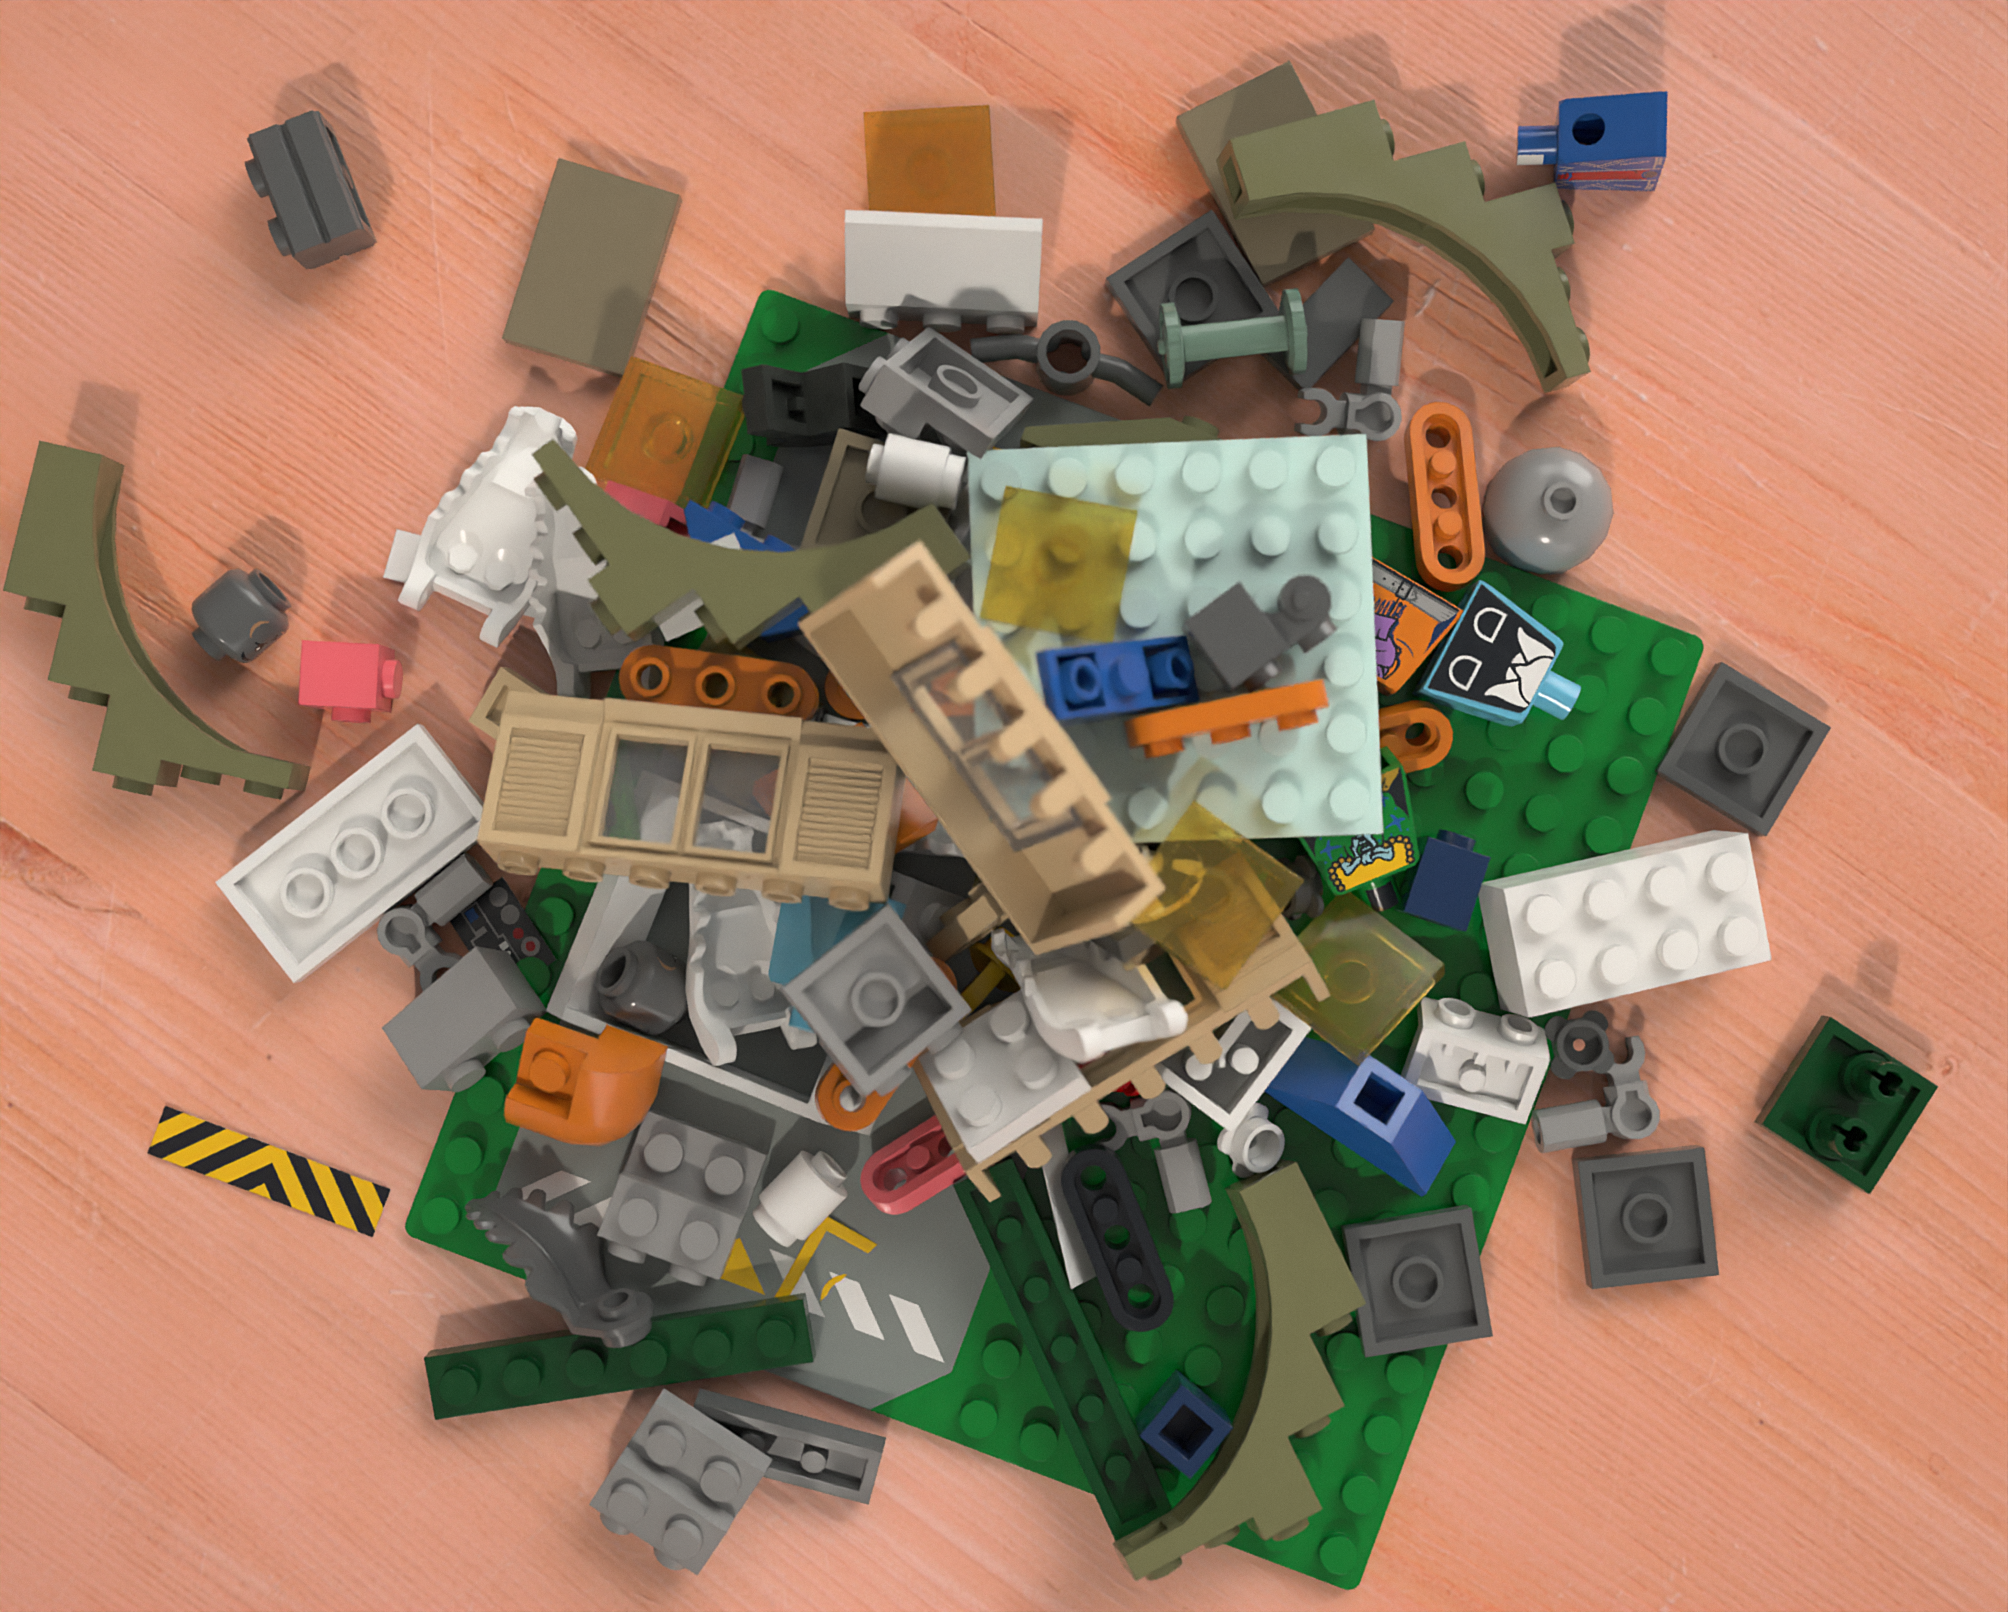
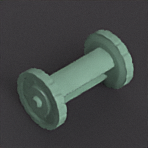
(1233, 338)

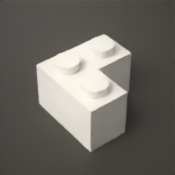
(1241, 1073)

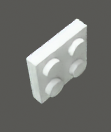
(1001, 1078)

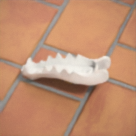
(483, 529)
(563, 615)
(729, 973)
(1088, 998)

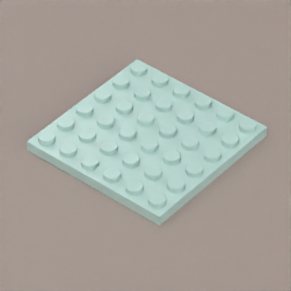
(1202, 526)

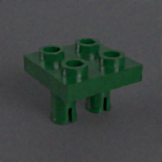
(1846, 1104)

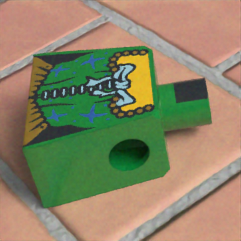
(1372, 859)

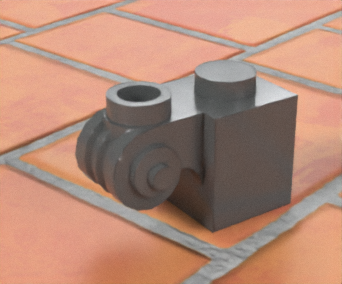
(1244, 642)

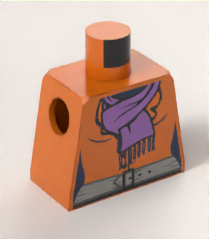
(1407, 625)

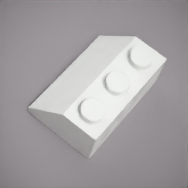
(942, 270)

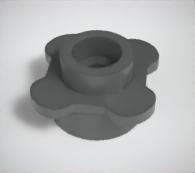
(1309, 894)
(1596, 1052)

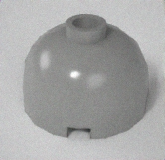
(1547, 510)

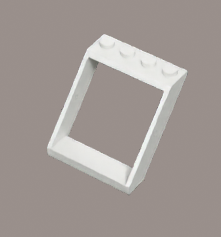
(625, 914)

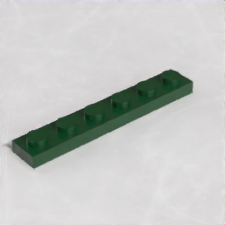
(1064, 1351)
(575, 1366)

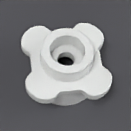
(1253, 1144)

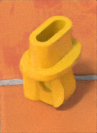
(991, 974)

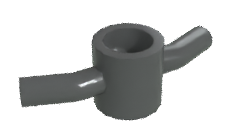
(1068, 332)

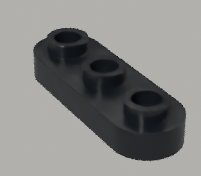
(1117, 1264)

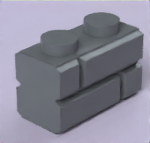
(309, 191)

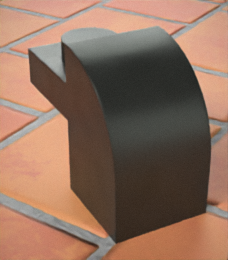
(805, 406)

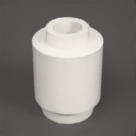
(915, 473)
(801, 1197)

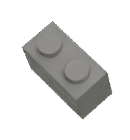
(465, 1020)

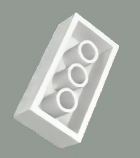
(1624, 922)

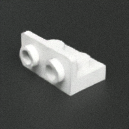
(1477, 1059)

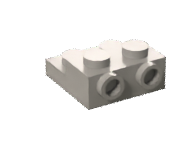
(942, 388)
(877, 1003)
(682, 1197)
(679, 1483)

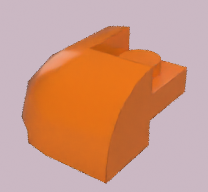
(584, 1085)

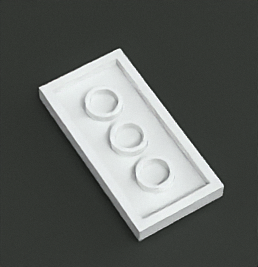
(356, 853)

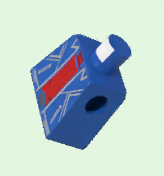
(1623, 139)

